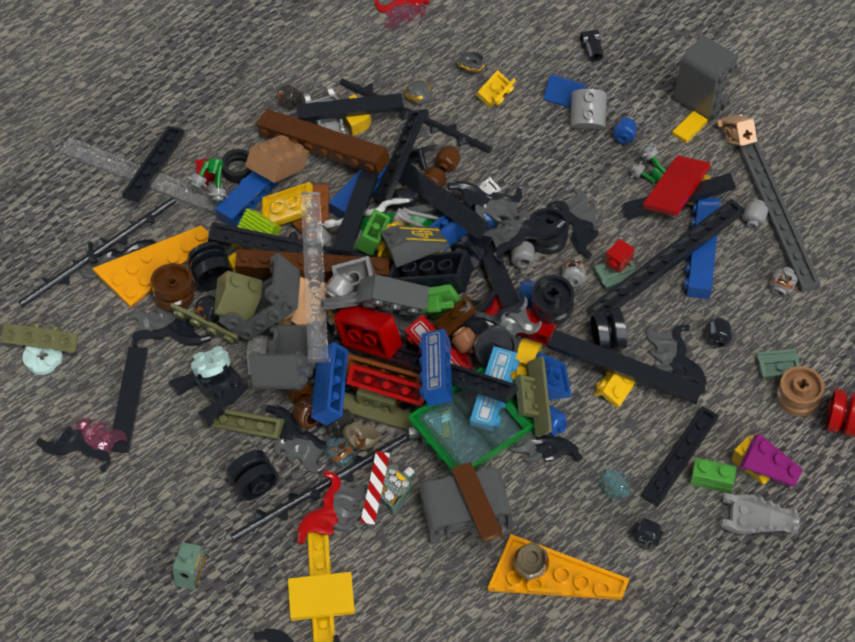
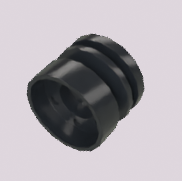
(208, 263)

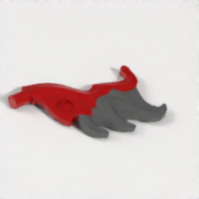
(335, 511)

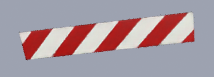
(375, 488)

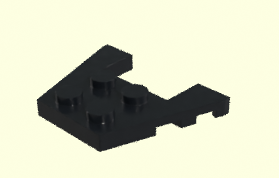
(220, 390)

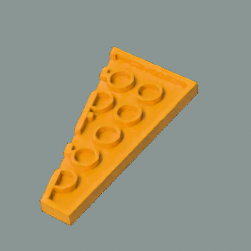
(131, 274)
(564, 576)

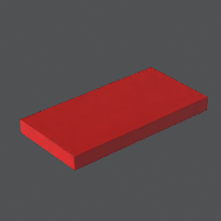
(676, 185)

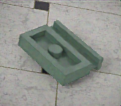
(612, 278)
(774, 363)

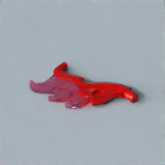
(402, 9)

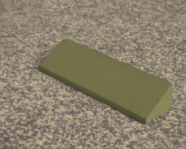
(249, 423)

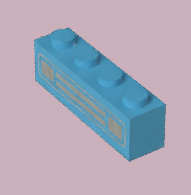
(487, 410)

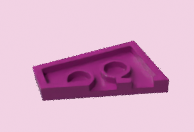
(769, 461)

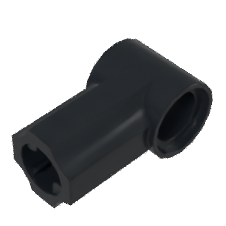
(592, 44)

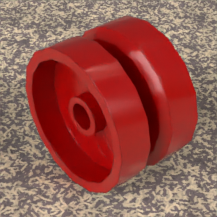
(841, 411)

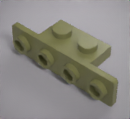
(211, 328)
(38, 337)
(533, 396)
(377, 408)

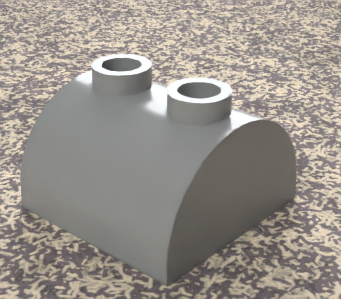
(588, 109)
(356, 269)

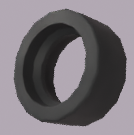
(228, 158)

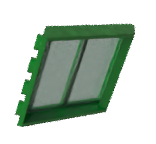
(456, 442)

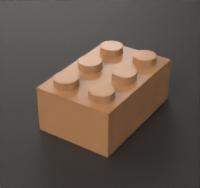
(277, 158)

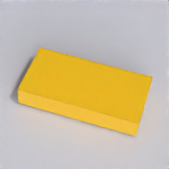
(689, 127)

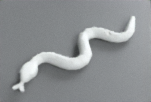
(332, 223)

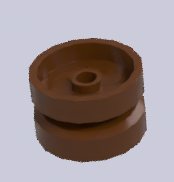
(172, 285)

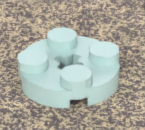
(210, 362)
(41, 367)

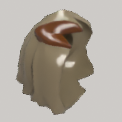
(361, 436)
(531, 561)

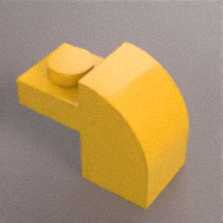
(359, 123)
(526, 352)

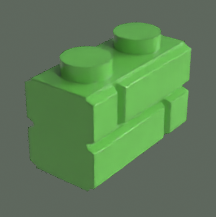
(371, 233)
(713, 475)

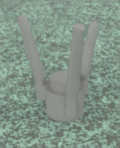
(403, 217)

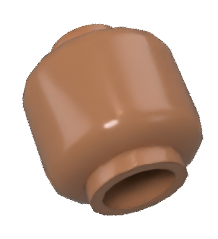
(463, 340)

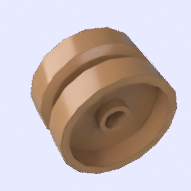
(800, 391)

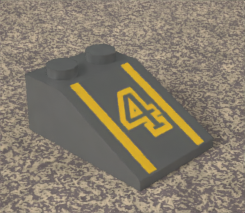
(412, 242)

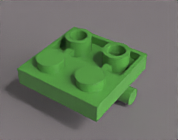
(440, 300)

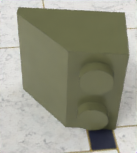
(237, 294)

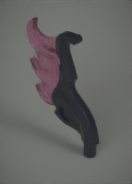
(87, 439)

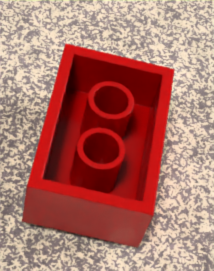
(368, 331)

